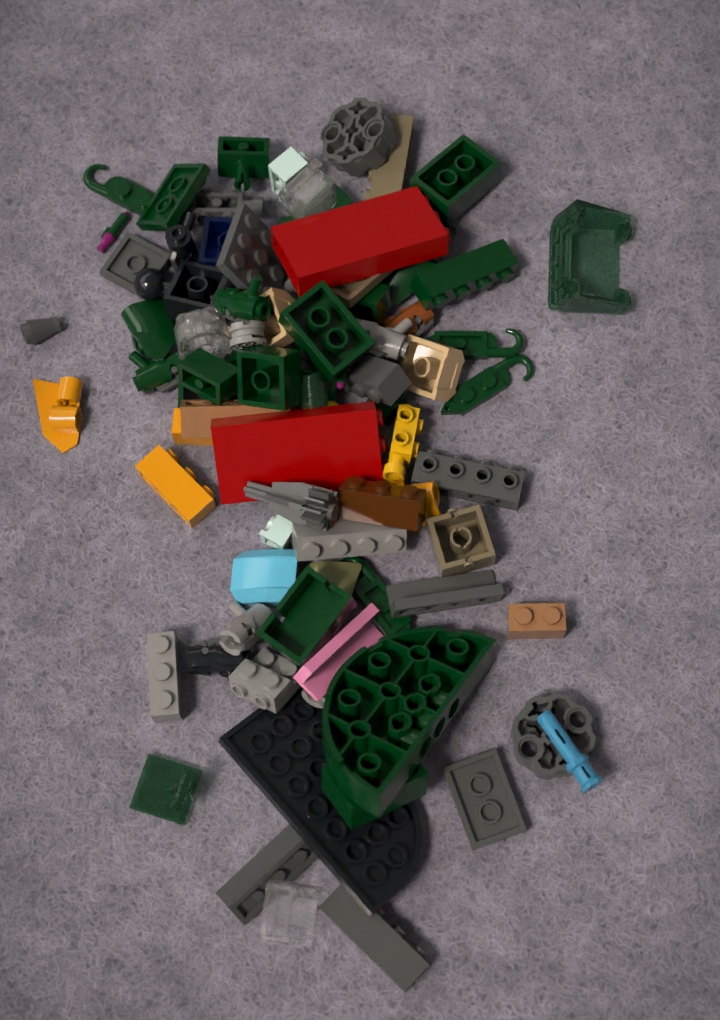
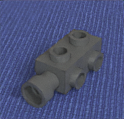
(222, 204)

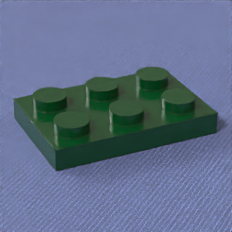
(173, 196)

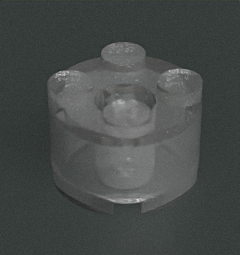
(203, 330)

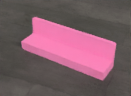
(321, 668)

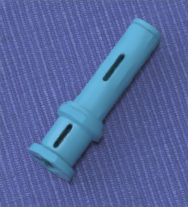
(576, 762)

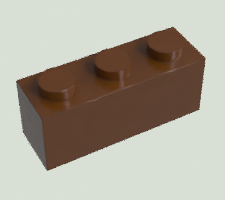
(382, 503)

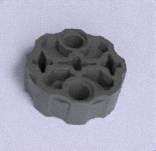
(358, 136)
(522, 735)

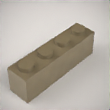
(392, 172)

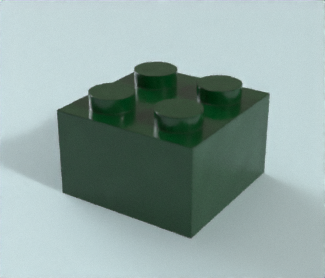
(269, 377)

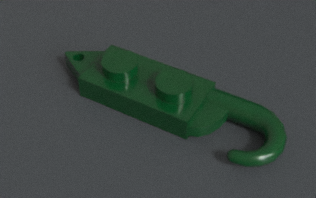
(119, 190)
(478, 343)
(485, 386)
(372, 590)

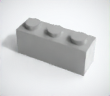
(164, 677)

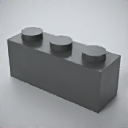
(377, 380)

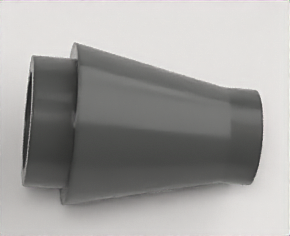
(39, 329)

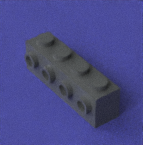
(470, 480)

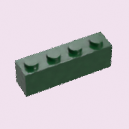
(464, 275)

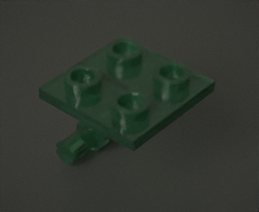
(166, 789)

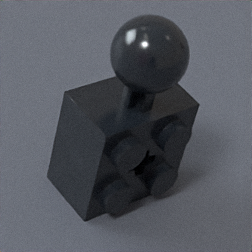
(190, 289)

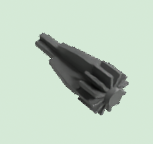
(298, 502)

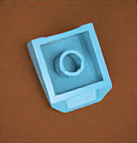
(263, 576)

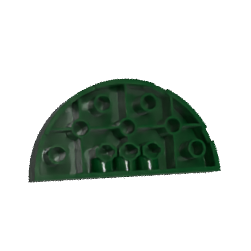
(394, 705)

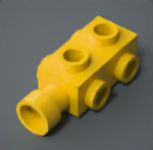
(403, 444)

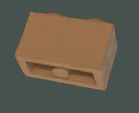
(536, 621)

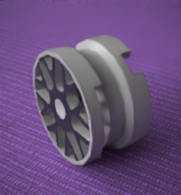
(246, 334)

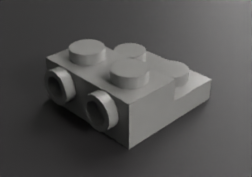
(265, 680)

